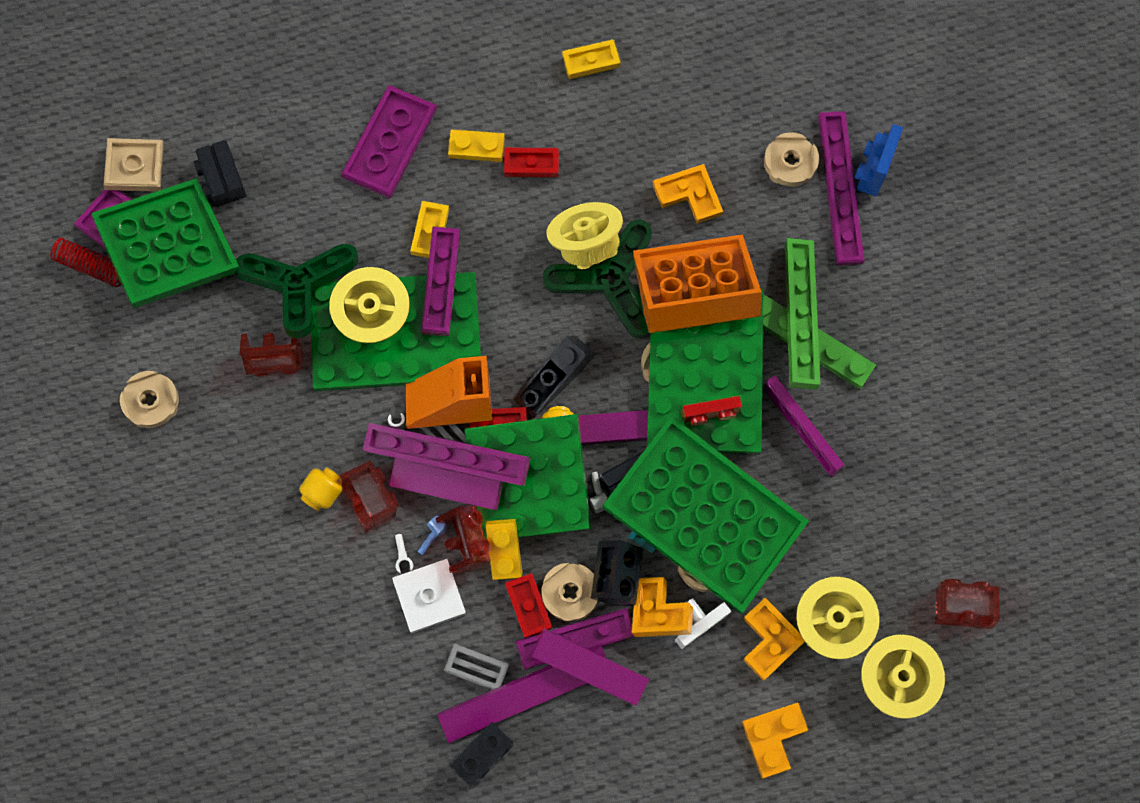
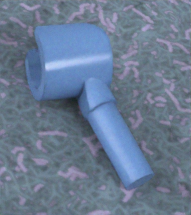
(437, 531)

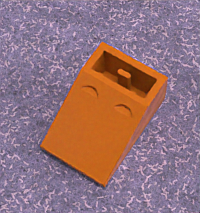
(450, 395)

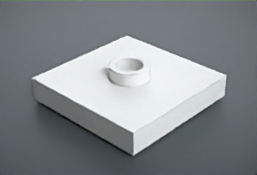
(429, 596)

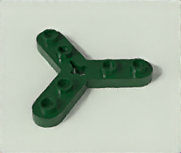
(621, 294)
(297, 297)

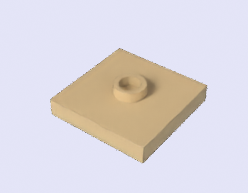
(133, 165)

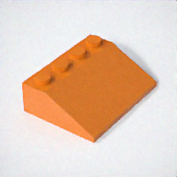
(697, 283)

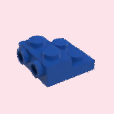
(879, 157)

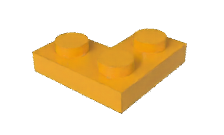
(692, 186)
(656, 617)
(778, 637)
(765, 737)

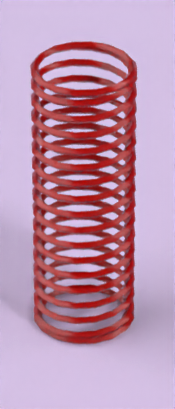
(83, 254)

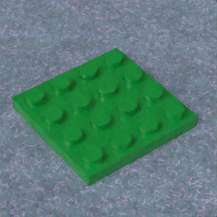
(165, 243)
(555, 481)

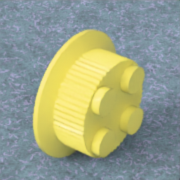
(586, 233)
(369, 305)
(837, 617)
(903, 676)

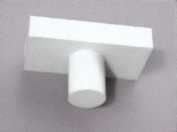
(702, 622)

